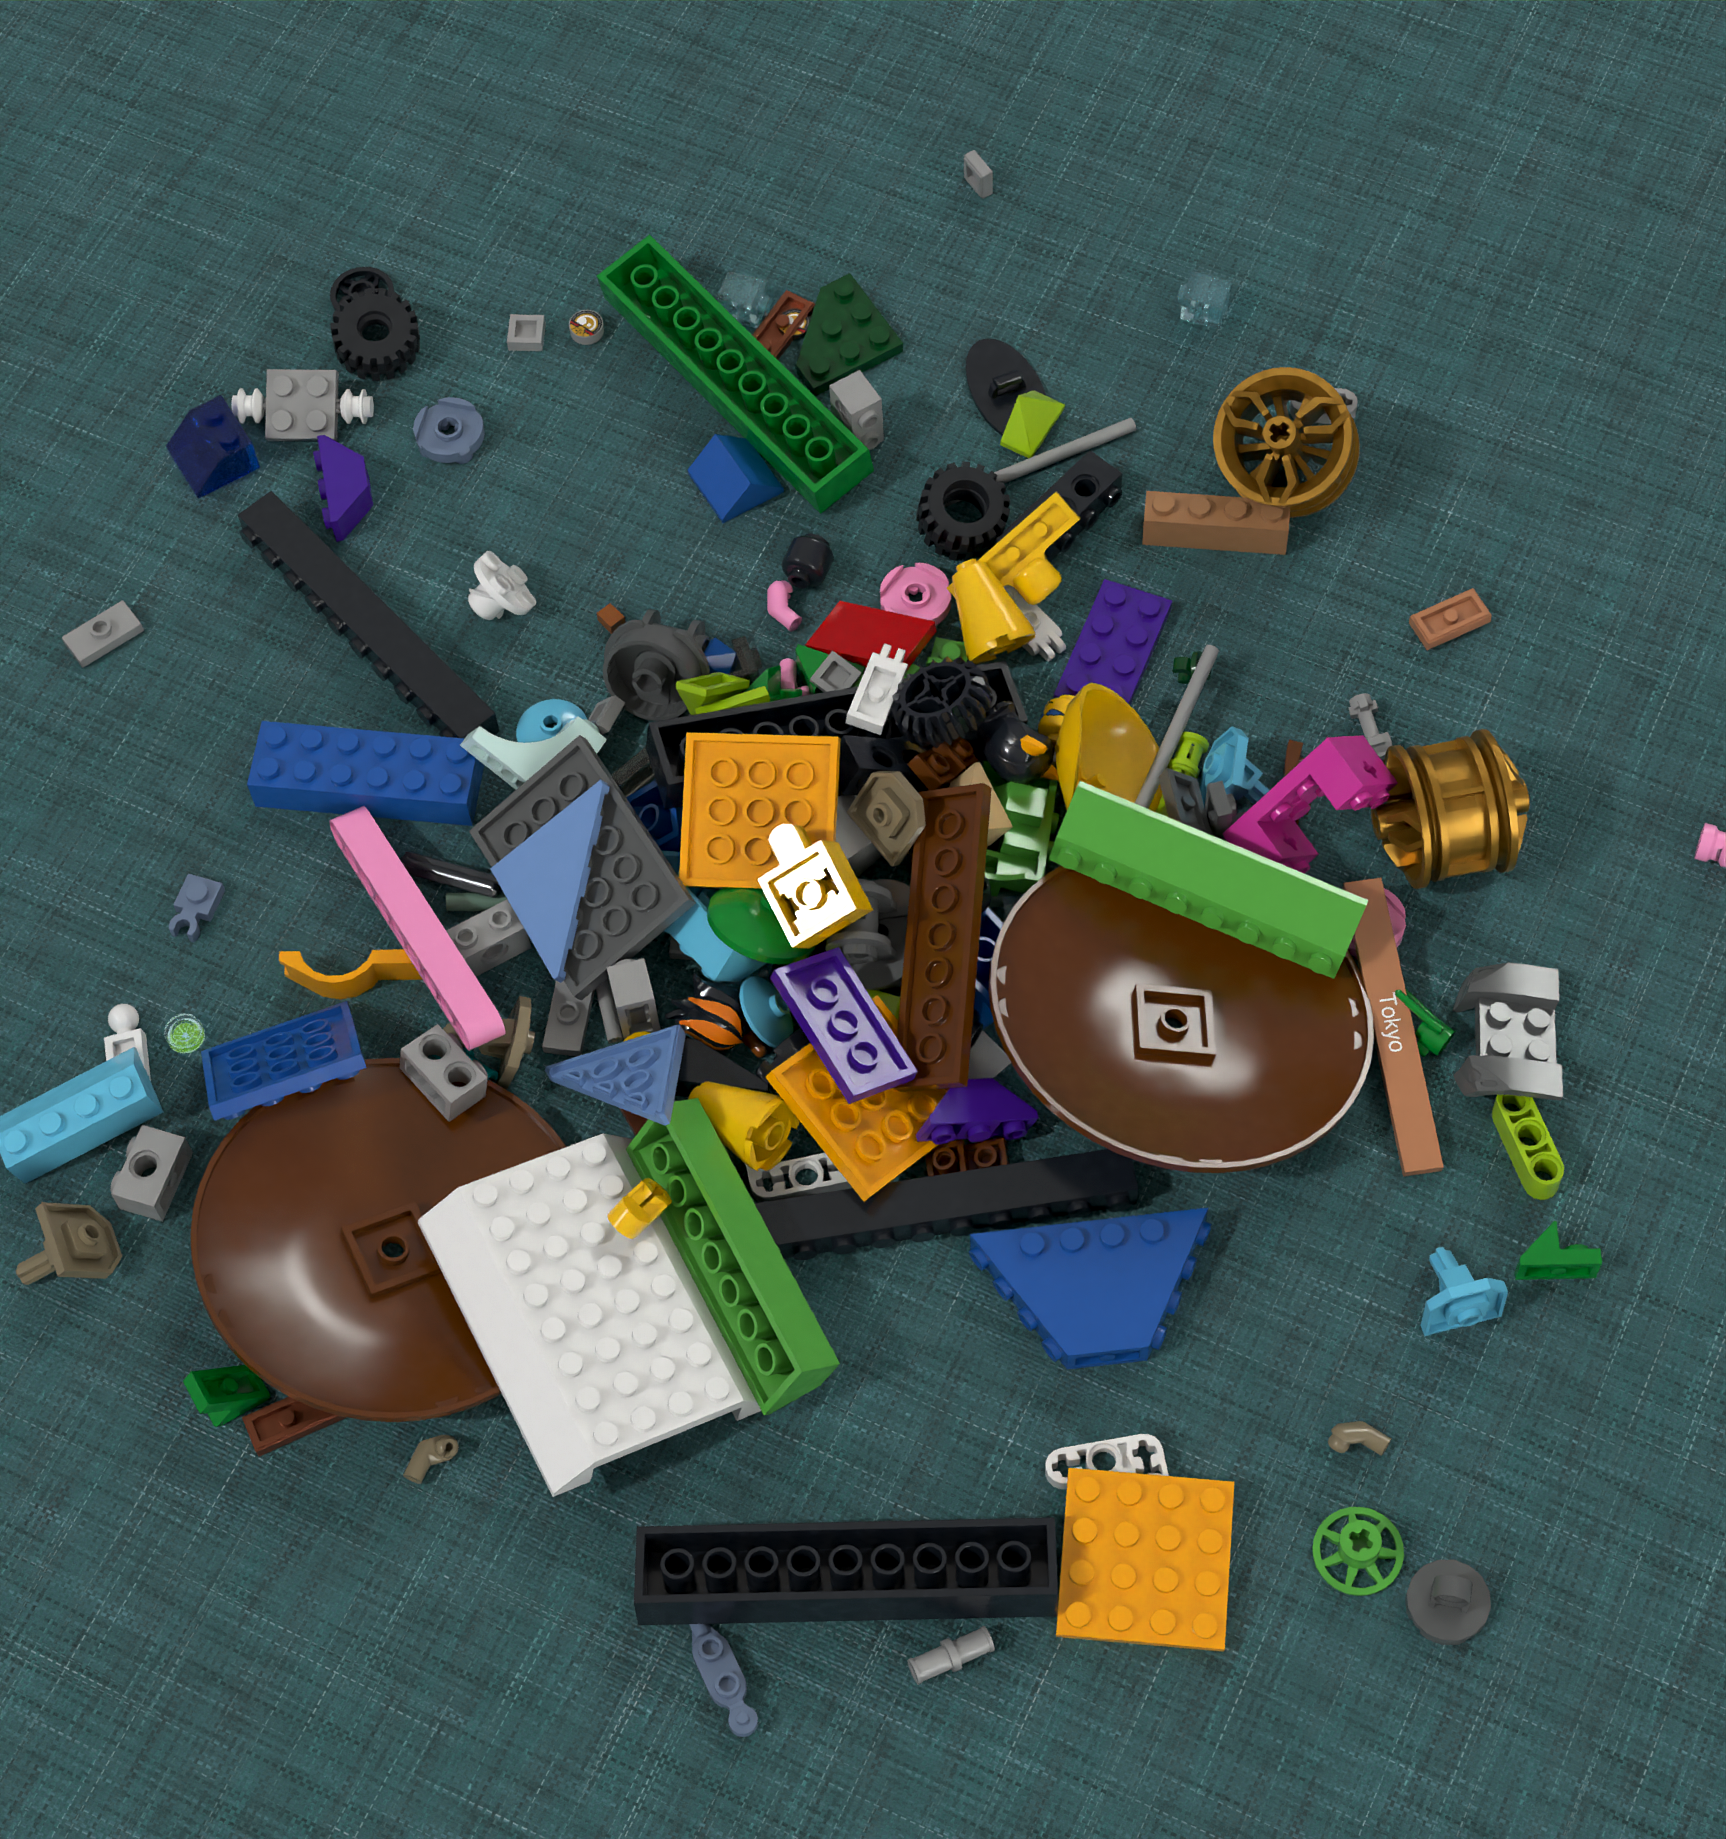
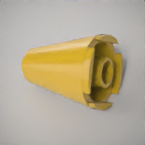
(987, 614)
(748, 1122)

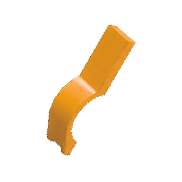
(379, 966)

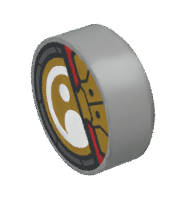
(586, 327)

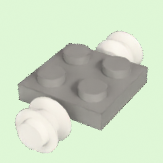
(301, 405)

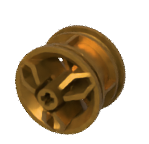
(1286, 440)
(1452, 809)

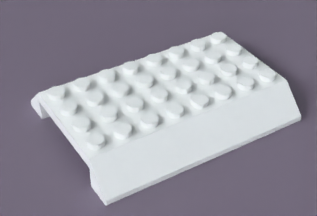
(580, 1326)

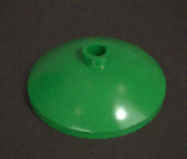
(750, 927)

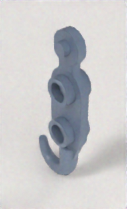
(723, 1677)

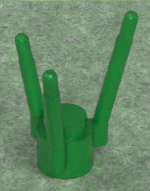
(1432, 1032)

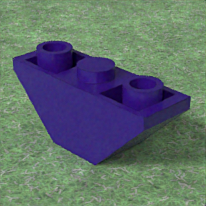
(344, 486)
(978, 1113)

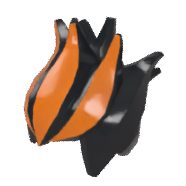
(710, 1014)

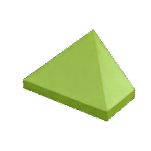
(1030, 422)
(709, 689)

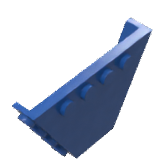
(1095, 1284)

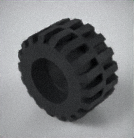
(968, 485)

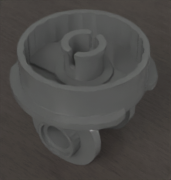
(647, 661)
(865, 942)

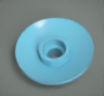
(536, 718)
(765, 1011)

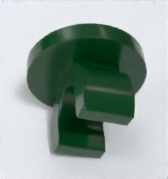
(1186, 666)

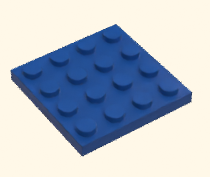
(282, 1061)

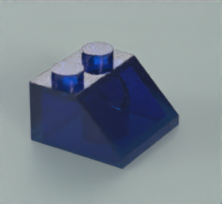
(212, 447)

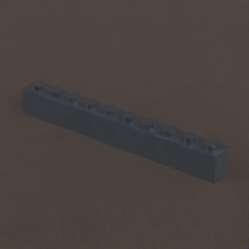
(364, 619)
(951, 1204)

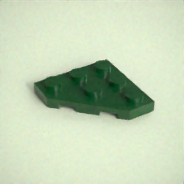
(844, 336)

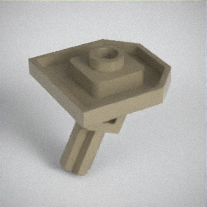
(889, 814)
(512, 1044)
(75, 1244)

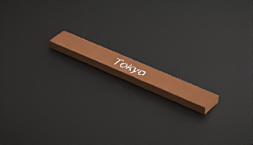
(1394, 1034)

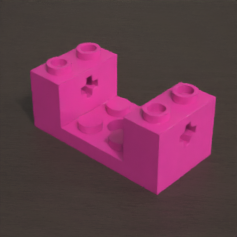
(1339, 768)

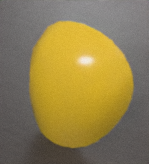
(1104, 746)

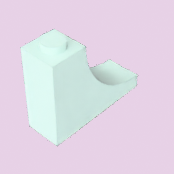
(520, 761)

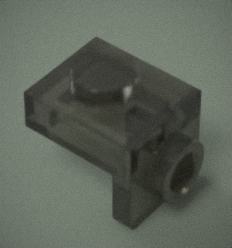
(747, 660)

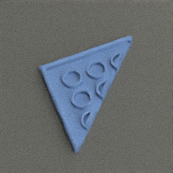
(551, 875)
(629, 1075)

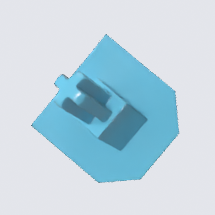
(1229, 764)
(1460, 1299)

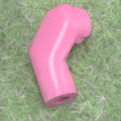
(778, 605)
(789, 676)

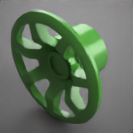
(1358, 1548)

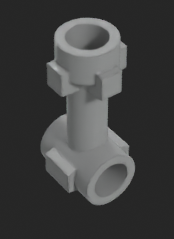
(1363, 708)

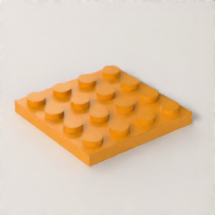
(745, 789)
(864, 1139)
(1145, 1559)

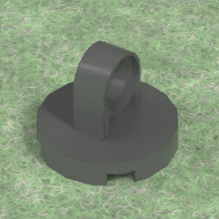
(1448, 1602)

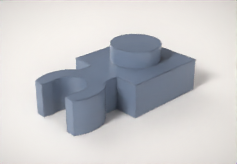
(195, 901)

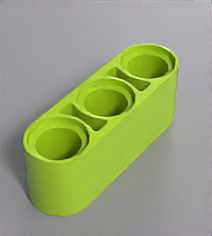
(1528, 1158)

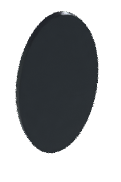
(996, 378)

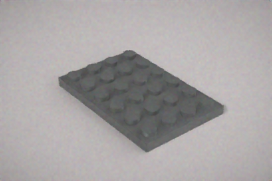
(630, 882)

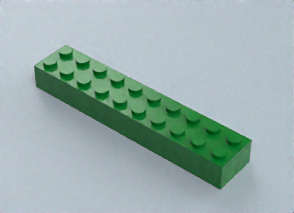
(736, 374)

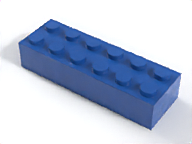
(355, 768)

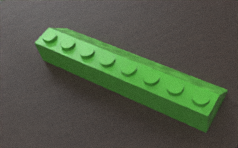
(1207, 879)
(733, 1258)

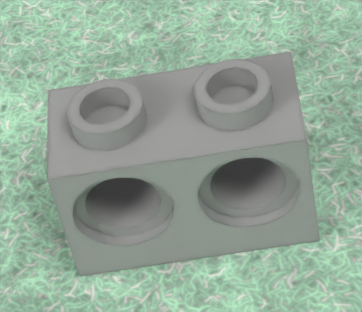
(858, 408)
(633, 997)
(435, 1076)

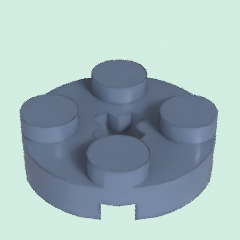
(452, 447)

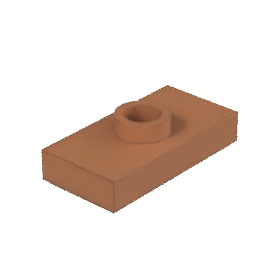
(1450, 619)

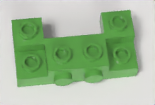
(1024, 848)

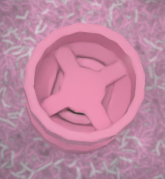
(1711, 845)

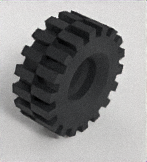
(375, 356)

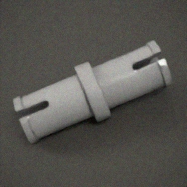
(951, 1655)

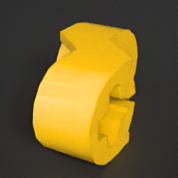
(639, 1208)

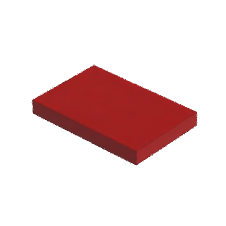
(860, 630)

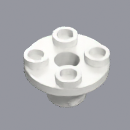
(499, 589)

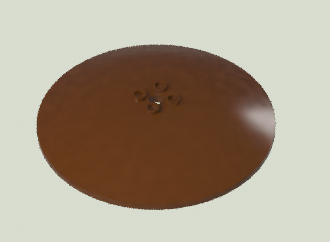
(1247, 1080)
(297, 1232)

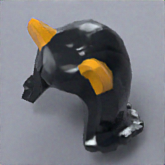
(1013, 747)

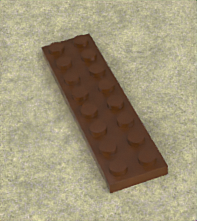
(944, 936)

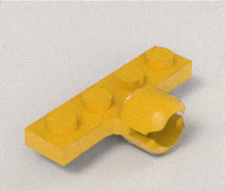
(1021, 556)

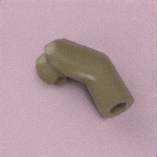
(1358, 1432)
(428, 1453)

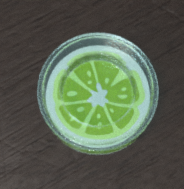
(184, 1033)

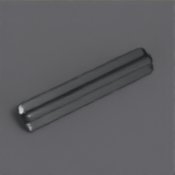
(451, 874)

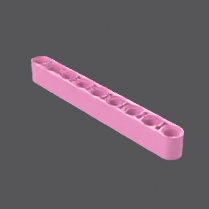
(417, 928)

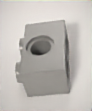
(490, 938)
(151, 1194)

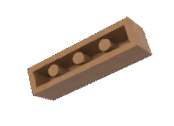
(1214, 523)

